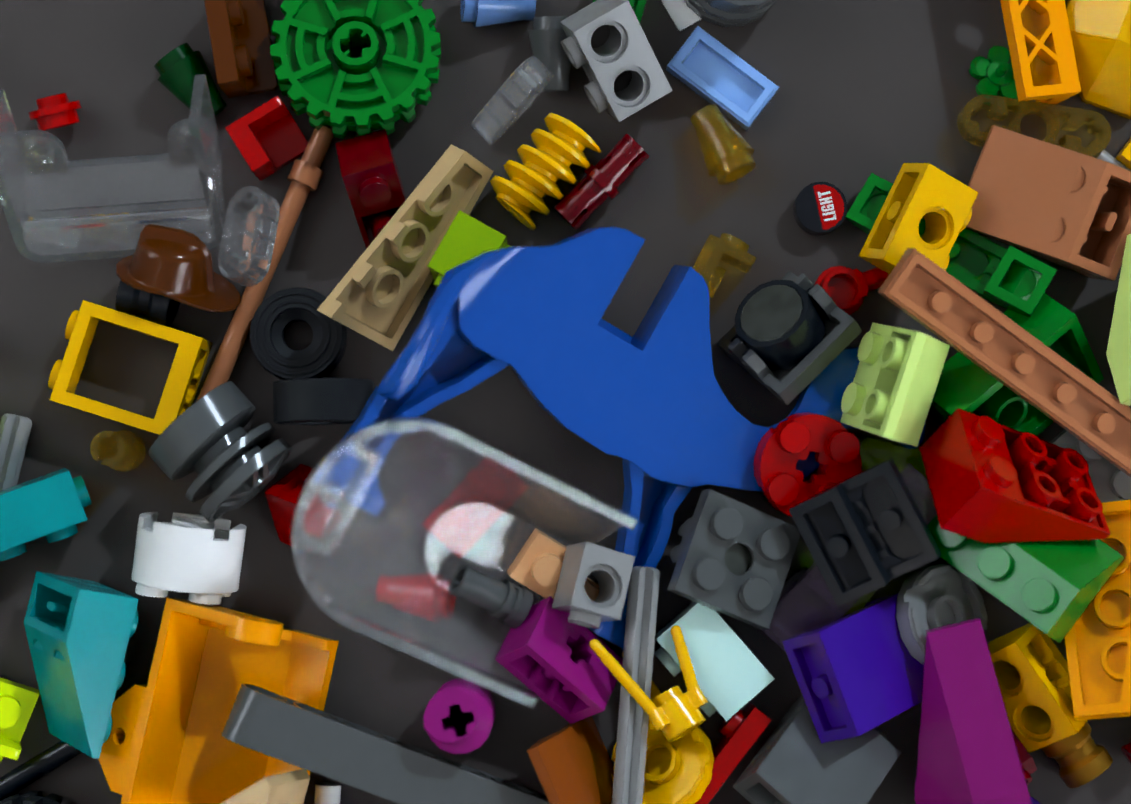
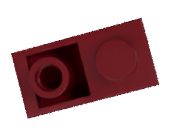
(371, 181)

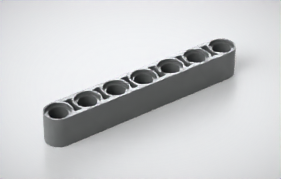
(361, 755)

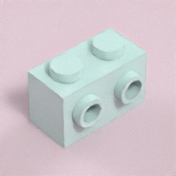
(721, 661)

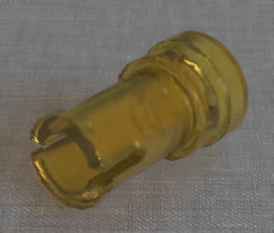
(118, 449)

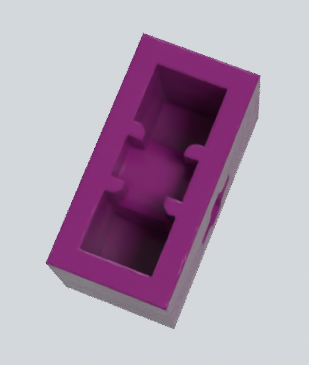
(558, 662)

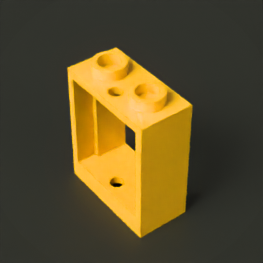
(180, 384)

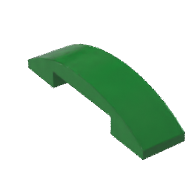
(986, 268)

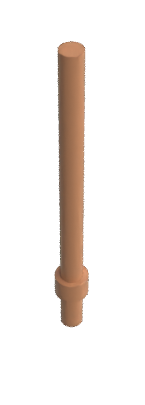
(304, 177)

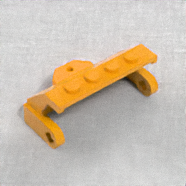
(177, 719)

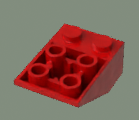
(1009, 484)

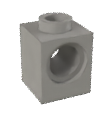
(613, 575)

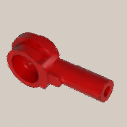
(850, 286)

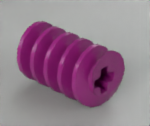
(448, 732)

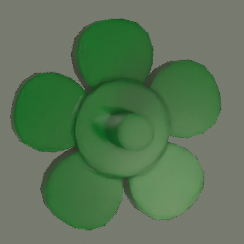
(994, 73)

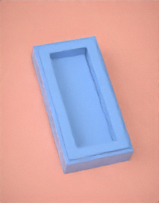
(722, 78)

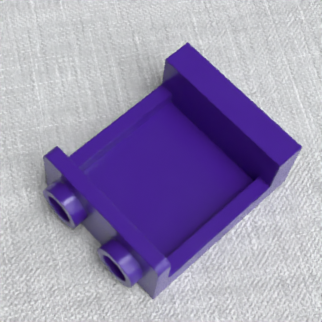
(855, 671)

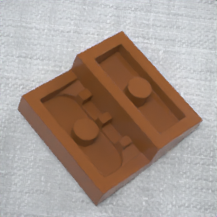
(574, 765)

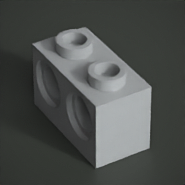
(623, 51)

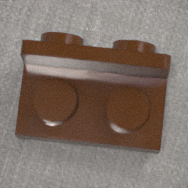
(241, 46)

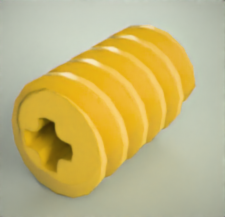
(542, 168)

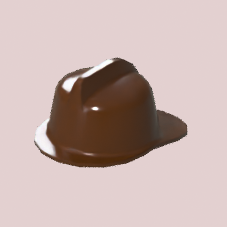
(179, 268)

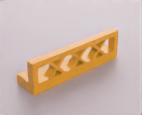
(1041, 50)

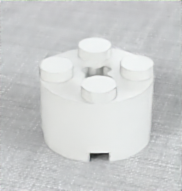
(188, 557)

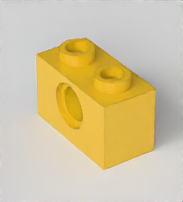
(918, 193)

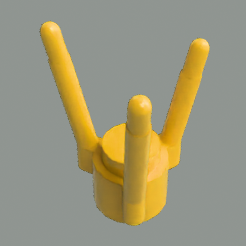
(669, 711)

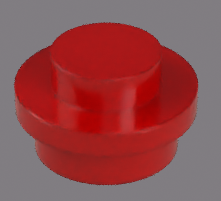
(55, 112)

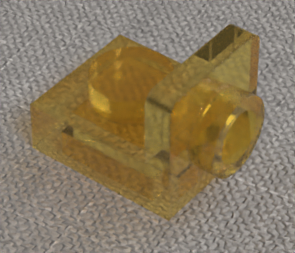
(727, 249)

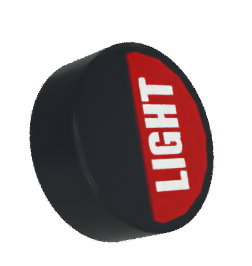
(820, 208)

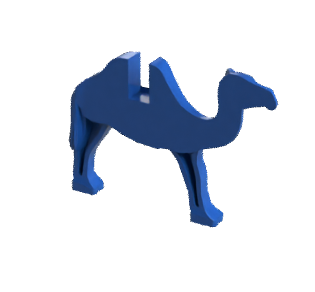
(625, 394)

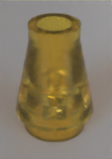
(722, 146)

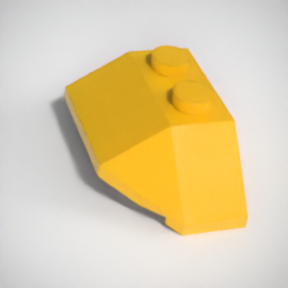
(1103, 52)

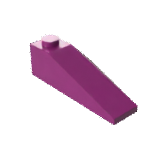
(964, 726)

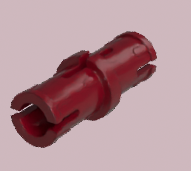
(601, 181)

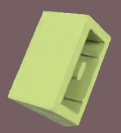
(894, 383)

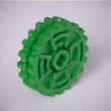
(363, 92)

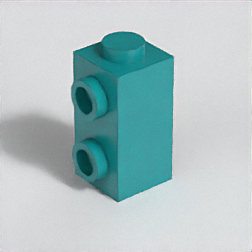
(41, 508)

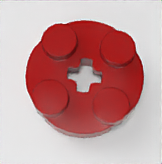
(792, 440)

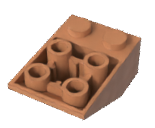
(1052, 203)

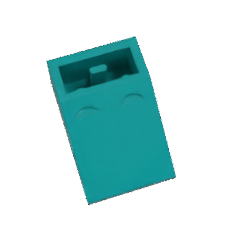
(78, 654)

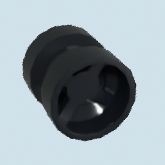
(156, 306)

